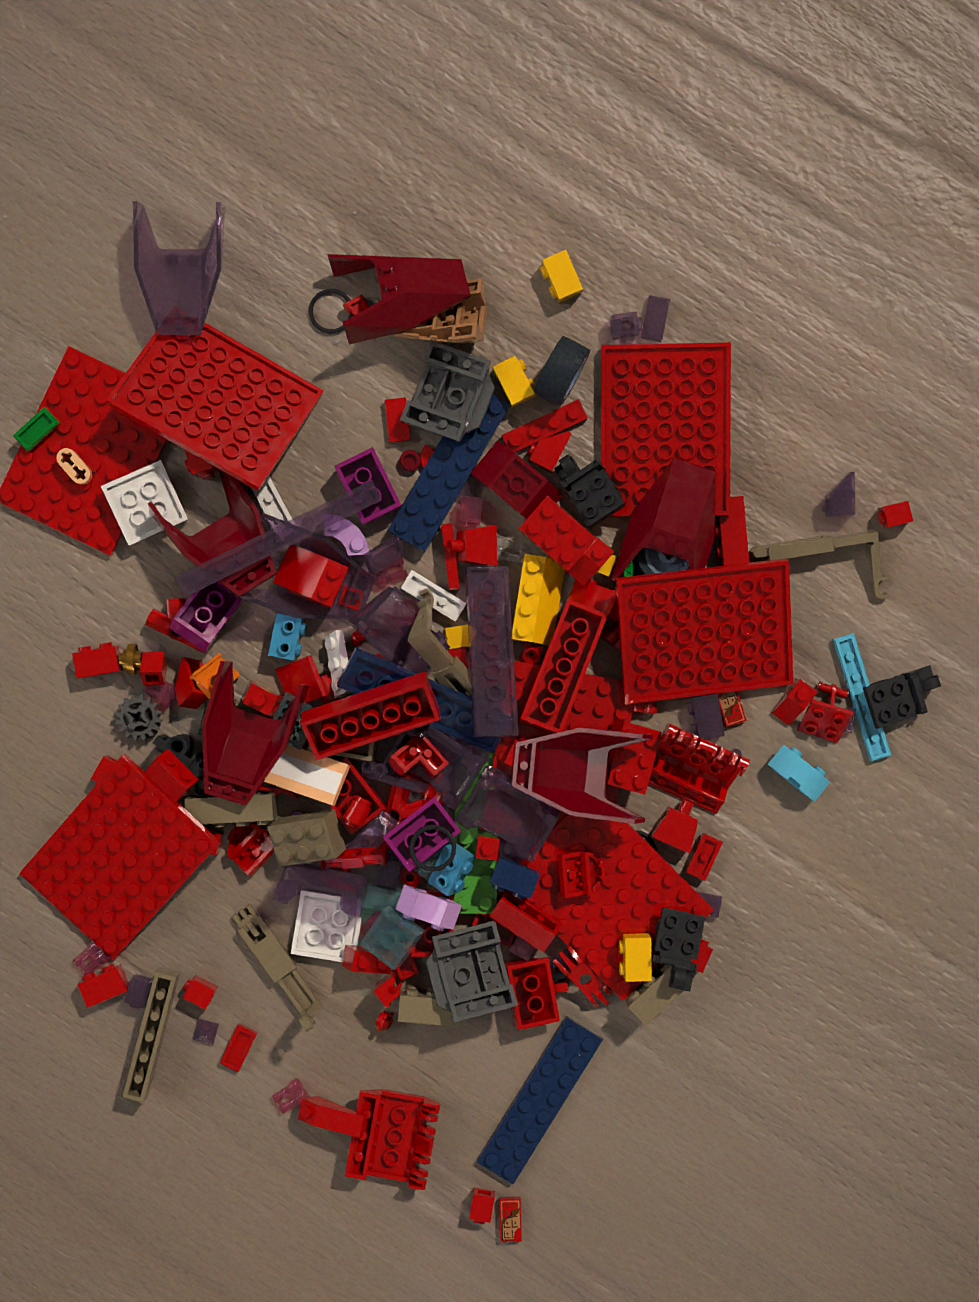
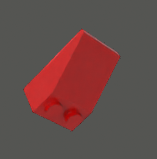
(311, 575)

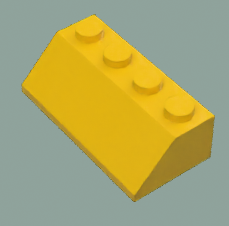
(537, 600)

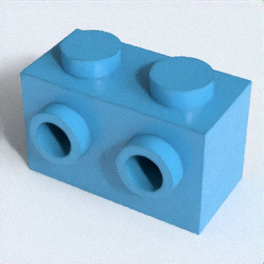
(282, 635)
(451, 879)

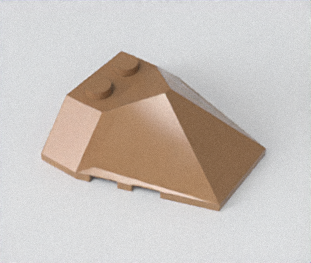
(458, 324)

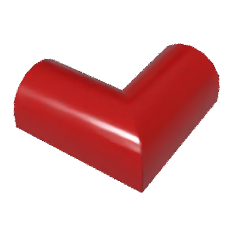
(419, 751)

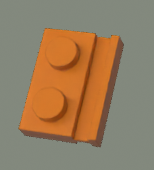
(206, 675)

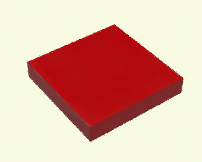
(301, 672)

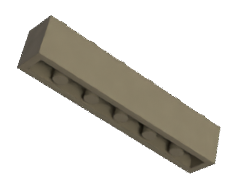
(151, 1034)

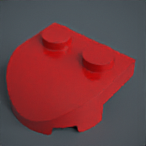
(249, 847)
(579, 873)

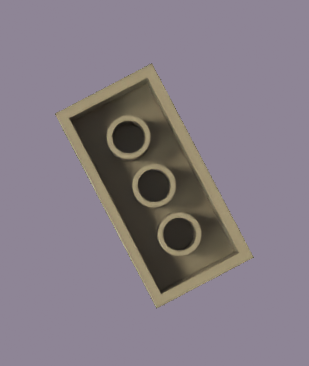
(221, 812)

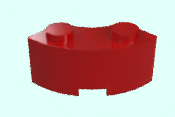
(596, 598)

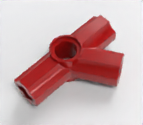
(161, 622)
(399, 803)

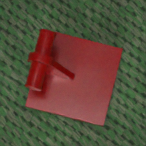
(825, 719)

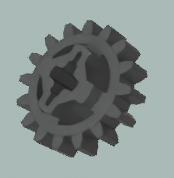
(133, 725)

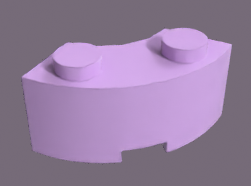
(350, 536)
(435, 910)

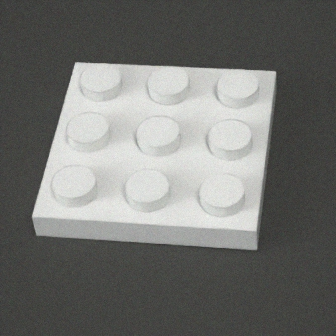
(130, 498)
(323, 927)

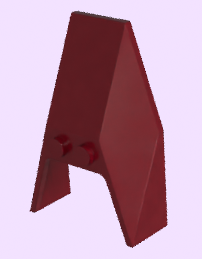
(410, 291)
(673, 517)
(226, 533)
(240, 744)
(572, 771)

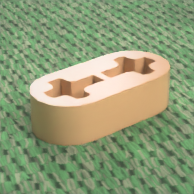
(70, 469)

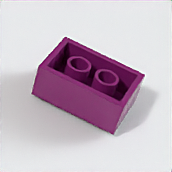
(362, 469)
(205, 615)
(429, 841)

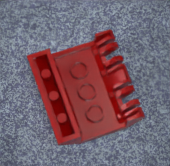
(695, 768)
(393, 1137)

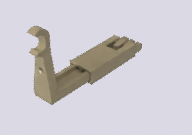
(824, 544)
(446, 669)
(278, 964)

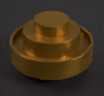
(131, 659)

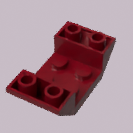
(514, 480)

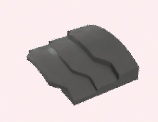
(450, 393)
(470, 972)

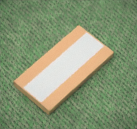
(306, 776)

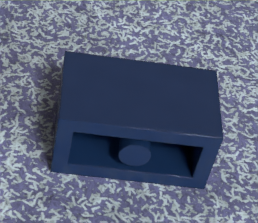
(514, 877)

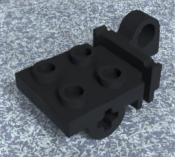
(590, 490)
(899, 696)
(190, 760)
(677, 941)

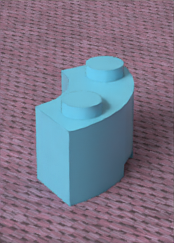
(799, 773)

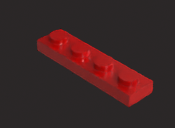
(545, 426)

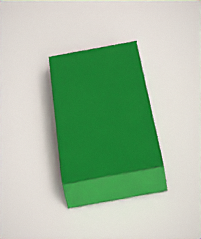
(36, 429)

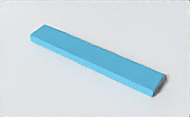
(855, 680)

